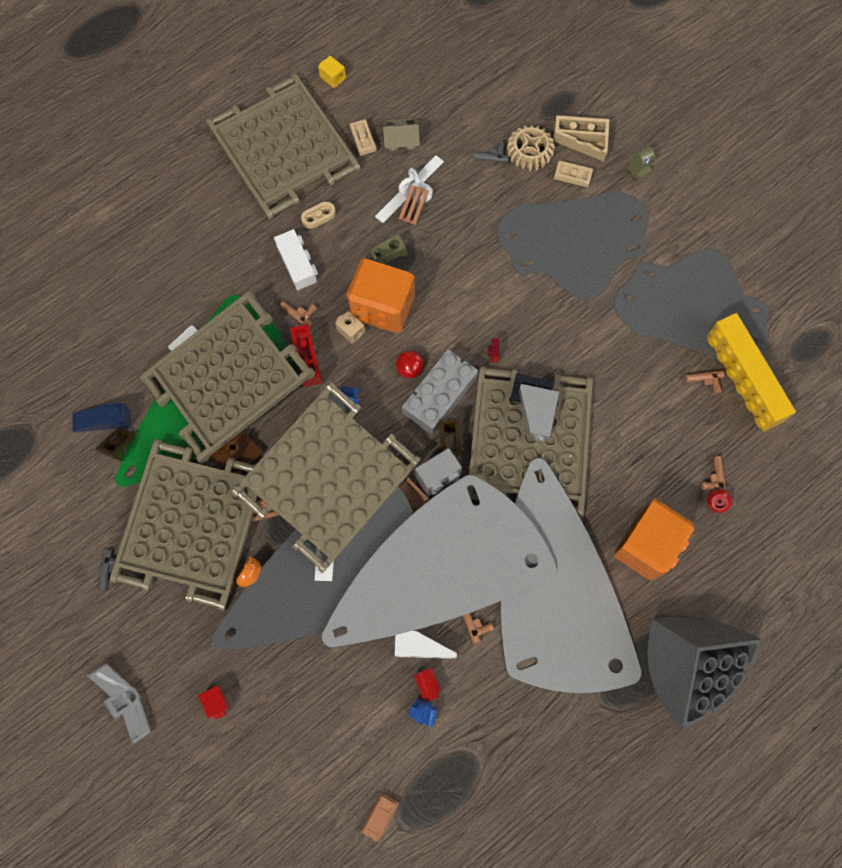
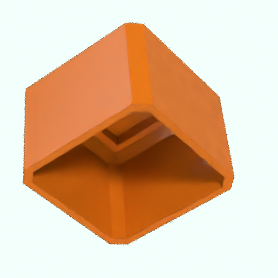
(381, 295)
(655, 540)

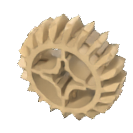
(529, 153)

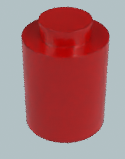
(428, 684)

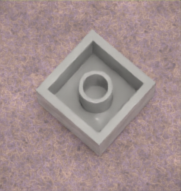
(438, 473)

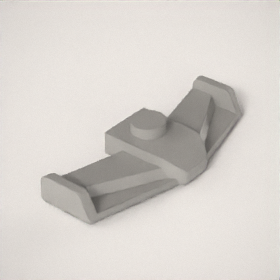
(123, 701)

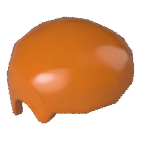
(249, 573)

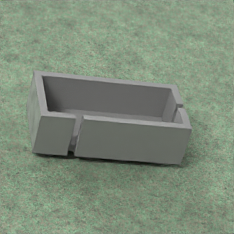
(440, 391)

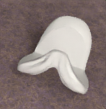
(413, 176)

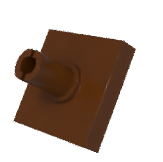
(242, 449)

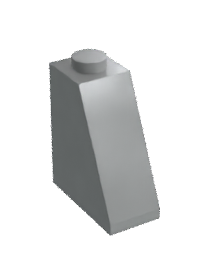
(539, 410)

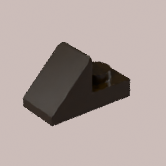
(449, 435)
(116, 443)

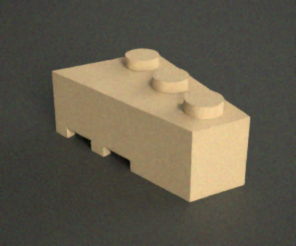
(583, 135)

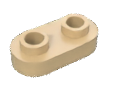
(317, 214)

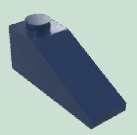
(102, 418)

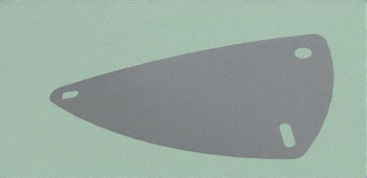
(442, 566)
(573, 616)

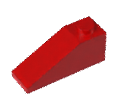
(303, 342)

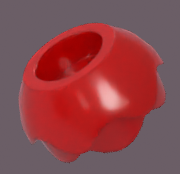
(719, 494)

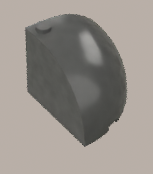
(697, 664)

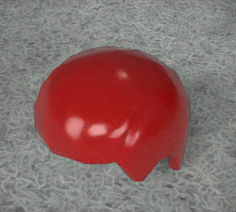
(409, 364)

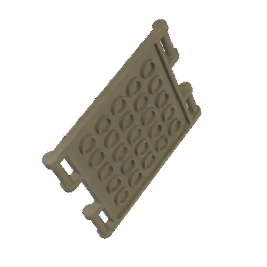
(282, 144)
(226, 376)
(505, 449)
(326, 476)
(186, 526)

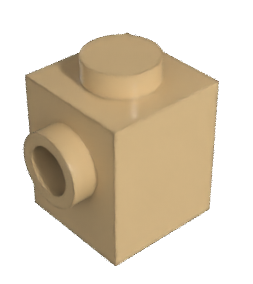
(349, 327)

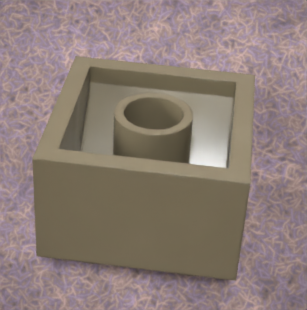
(401, 133)

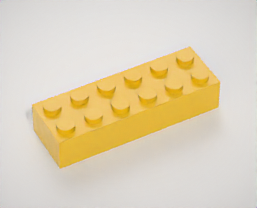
(750, 373)

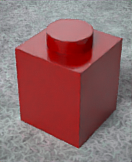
(214, 703)

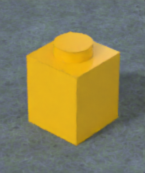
(332, 71)

